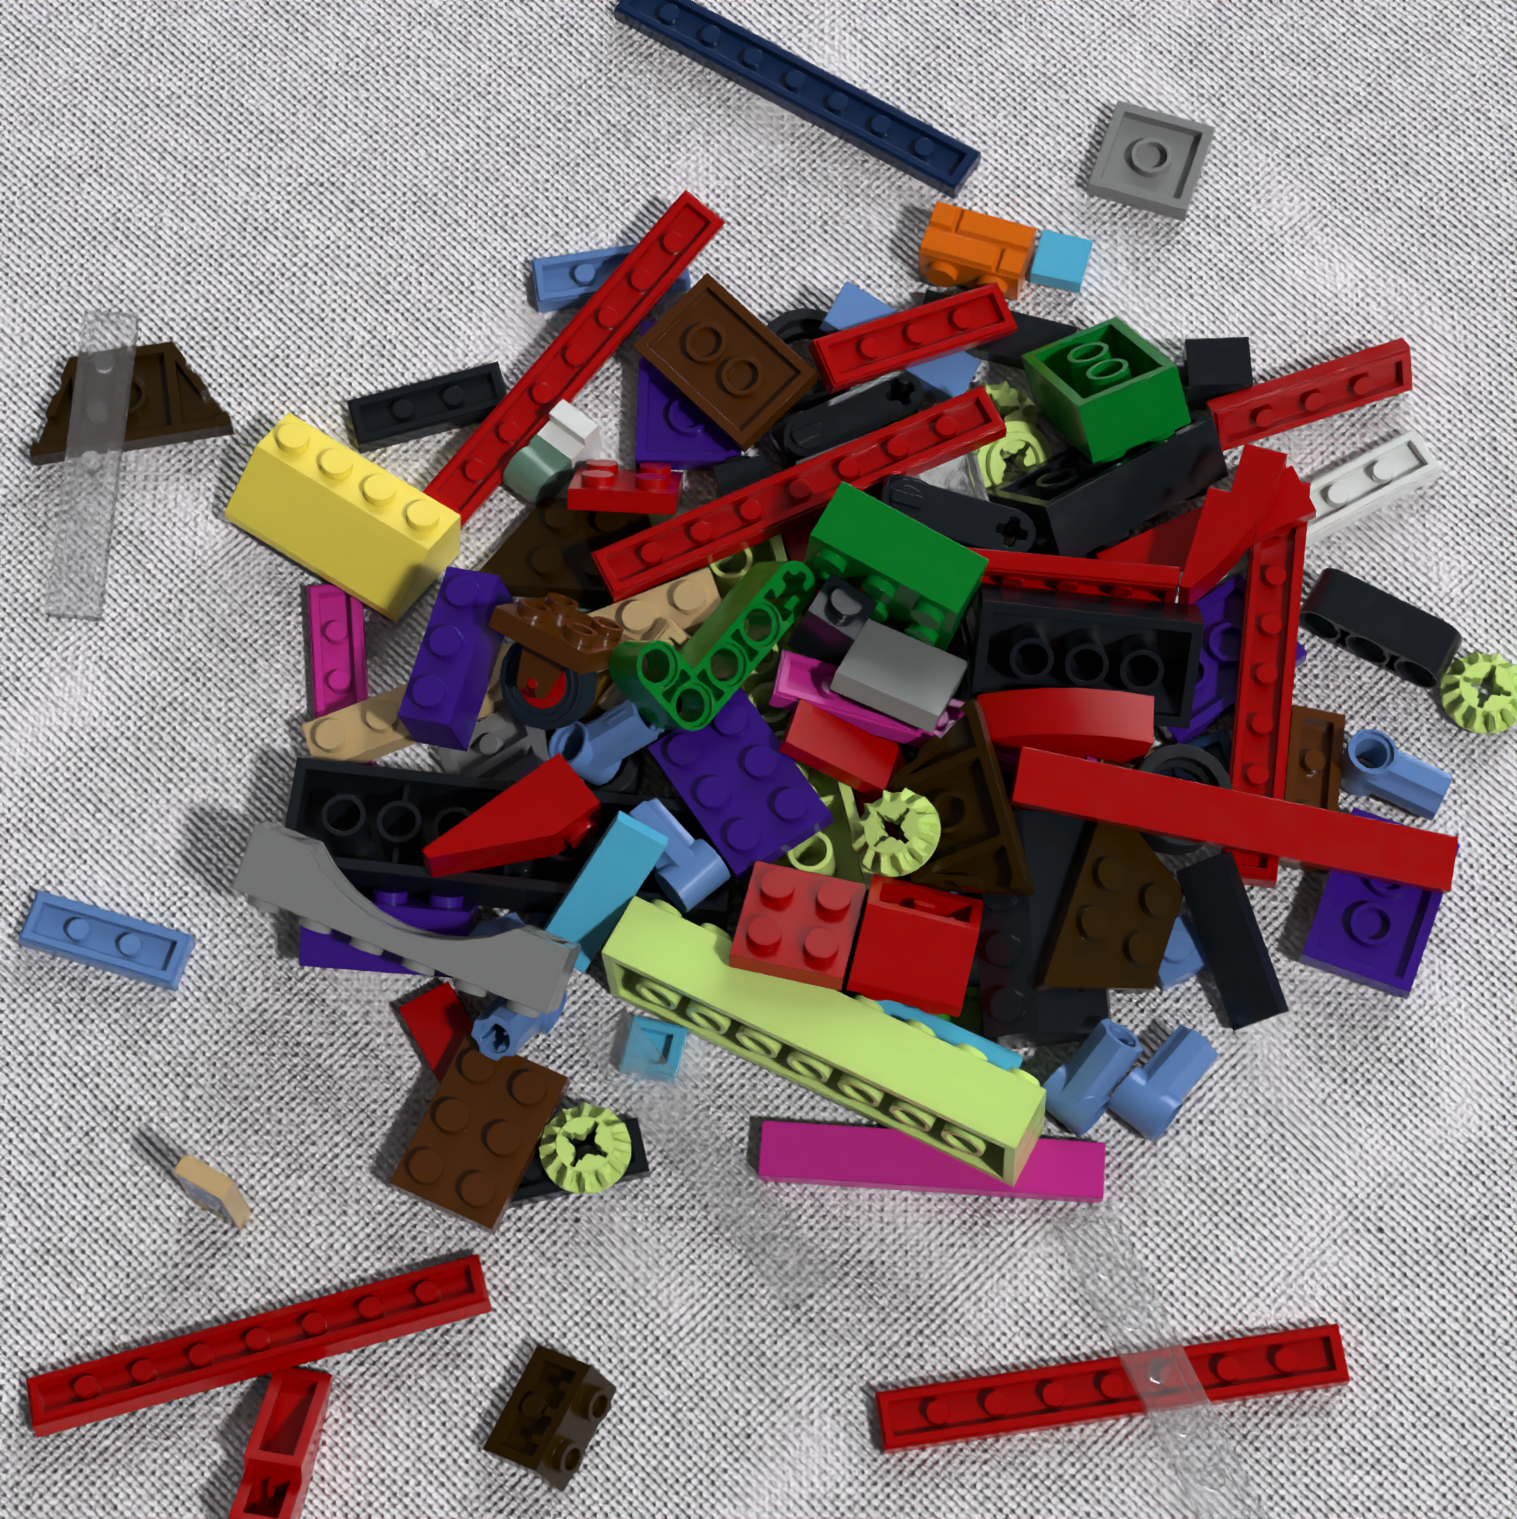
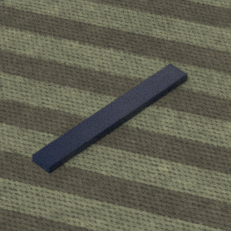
(805, 90)

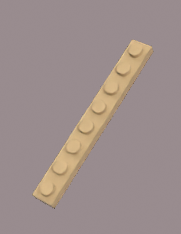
(374, 729)

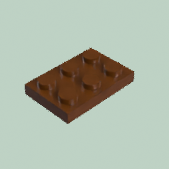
(726, 362)
(479, 1135)

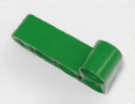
(771, 598)

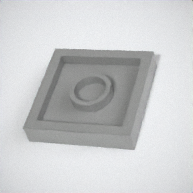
(1151, 160)
(899, 675)

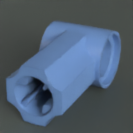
(600, 745)
(1396, 776)
(687, 867)
(505, 1032)
(1081, 1088)
(1154, 1094)

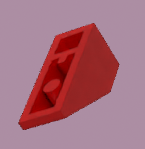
(523, 823)

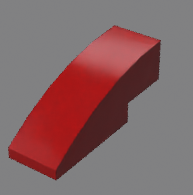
(1231, 520)
(1071, 722)
(283, 1446)

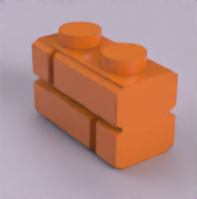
(976, 250)

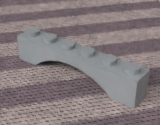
(301, 877)

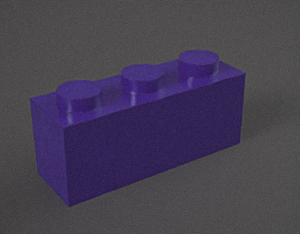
(454, 660)
(439, 913)

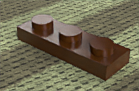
(1314, 763)

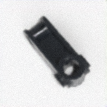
(847, 416)
(959, 516)

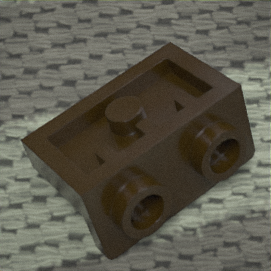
(551, 1417)

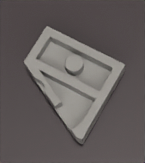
(499, 749)

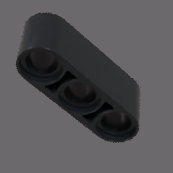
(1379, 628)

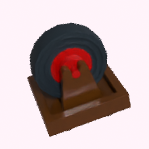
(553, 664)

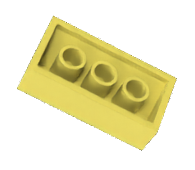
(344, 517)

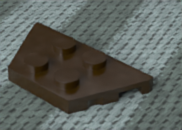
(164, 407)
(555, 548)
(978, 833)
(1111, 917)

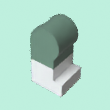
(553, 454)

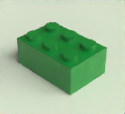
(1106, 390)
(908, 568)

